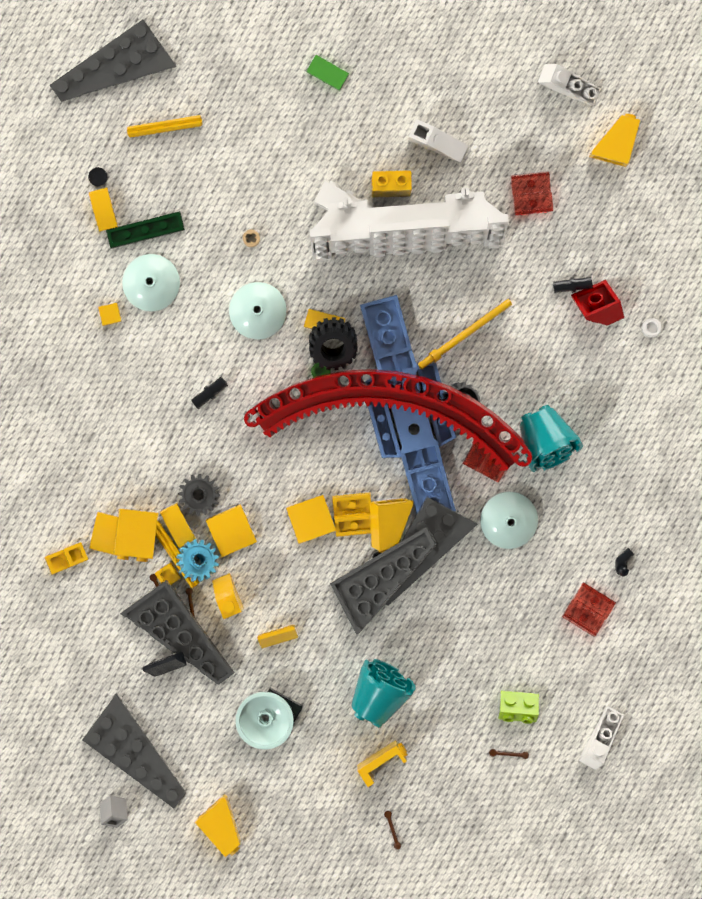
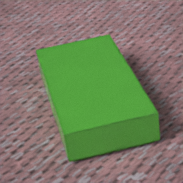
(327, 72)

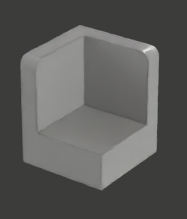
(113, 811)

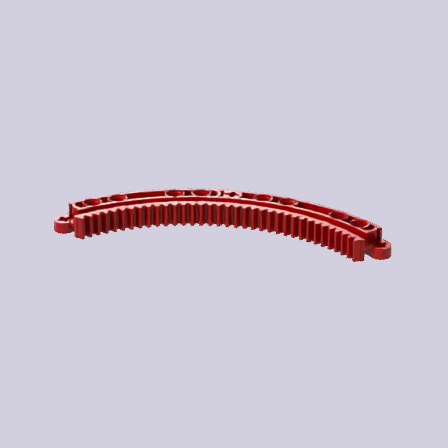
(328, 392)

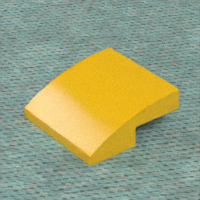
(352, 514)
(310, 519)
(231, 530)
(104, 533)

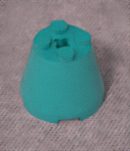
(548, 438)
(380, 692)

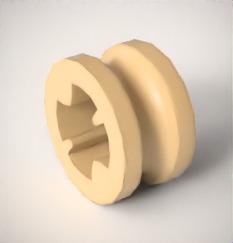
(251, 232)

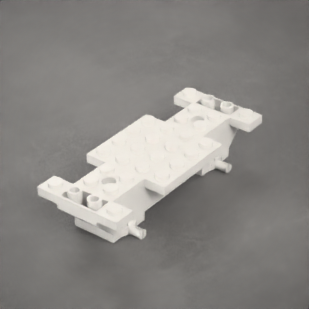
(408, 227)

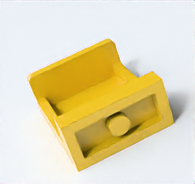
(391, 183)
(135, 534)
(380, 757)

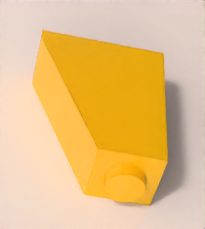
(618, 141)
(388, 522)
(227, 596)
(220, 826)

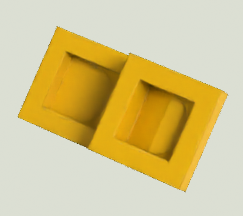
(103, 209)
(177, 525)
(66, 558)

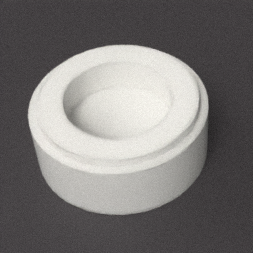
(651, 327)

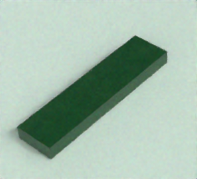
(145, 230)

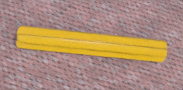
(164, 126)
(172, 550)

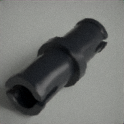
(572, 284)
(209, 392)

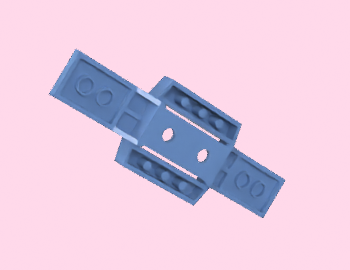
(420, 451)

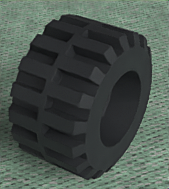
(333, 330)

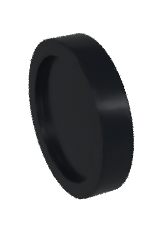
(97, 176)

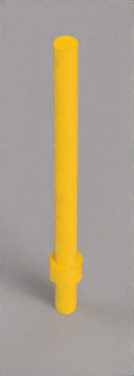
(435, 355)

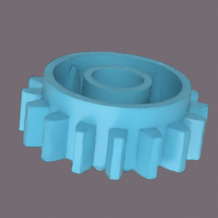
(187, 562)

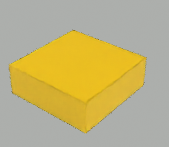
(109, 314)
(168, 573)

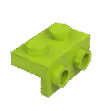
(519, 707)

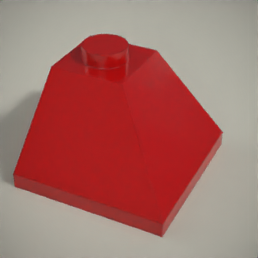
(599, 304)

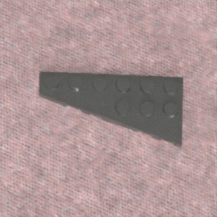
(122, 60)
(447, 529)
(374, 582)
(175, 627)
(126, 745)

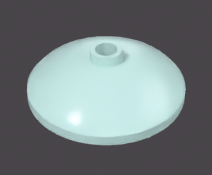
(160, 292)
(260, 324)
(498, 512)
(263, 733)

